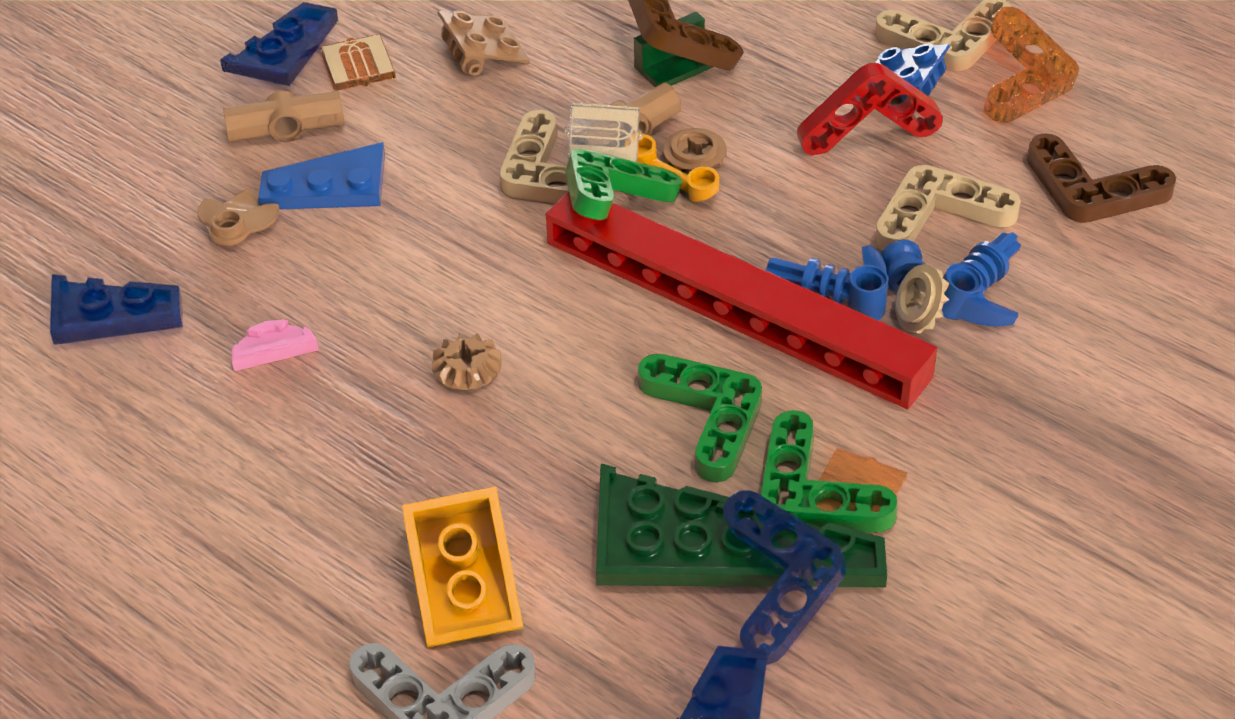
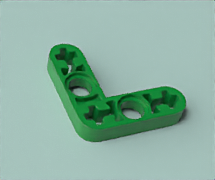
(595, 175)
(718, 398)
(806, 494)

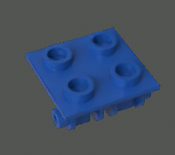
(917, 65)

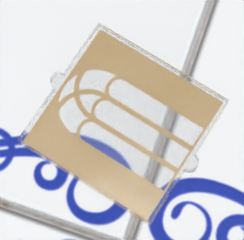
(604, 129)

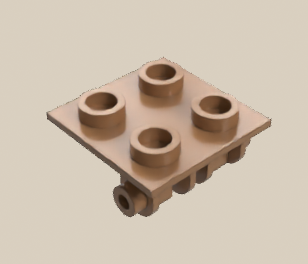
(477, 38)

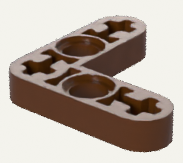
(683, 39)
(1090, 199)

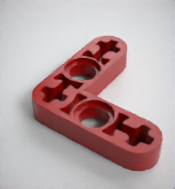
(872, 97)

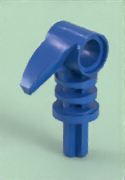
(973, 276)
(862, 288)

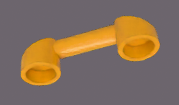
(699, 183)

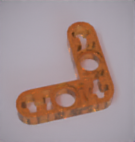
(1050, 71)

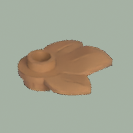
(236, 218)

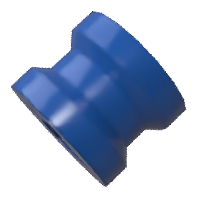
(900, 259)

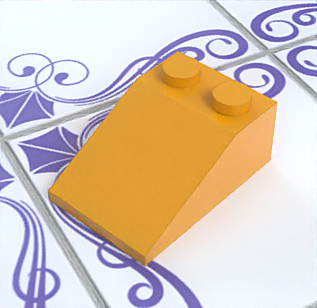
(462, 567)

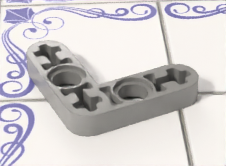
(449, 702)

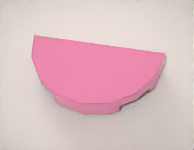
(272, 342)

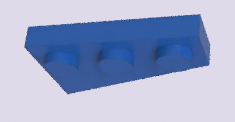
(329, 181)

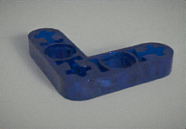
(797, 561)

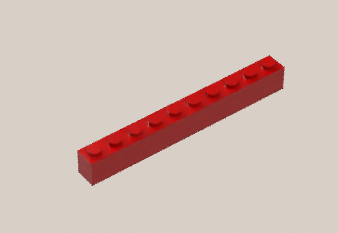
(748, 300)

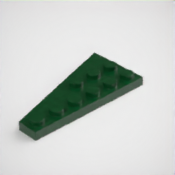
(682, 539)

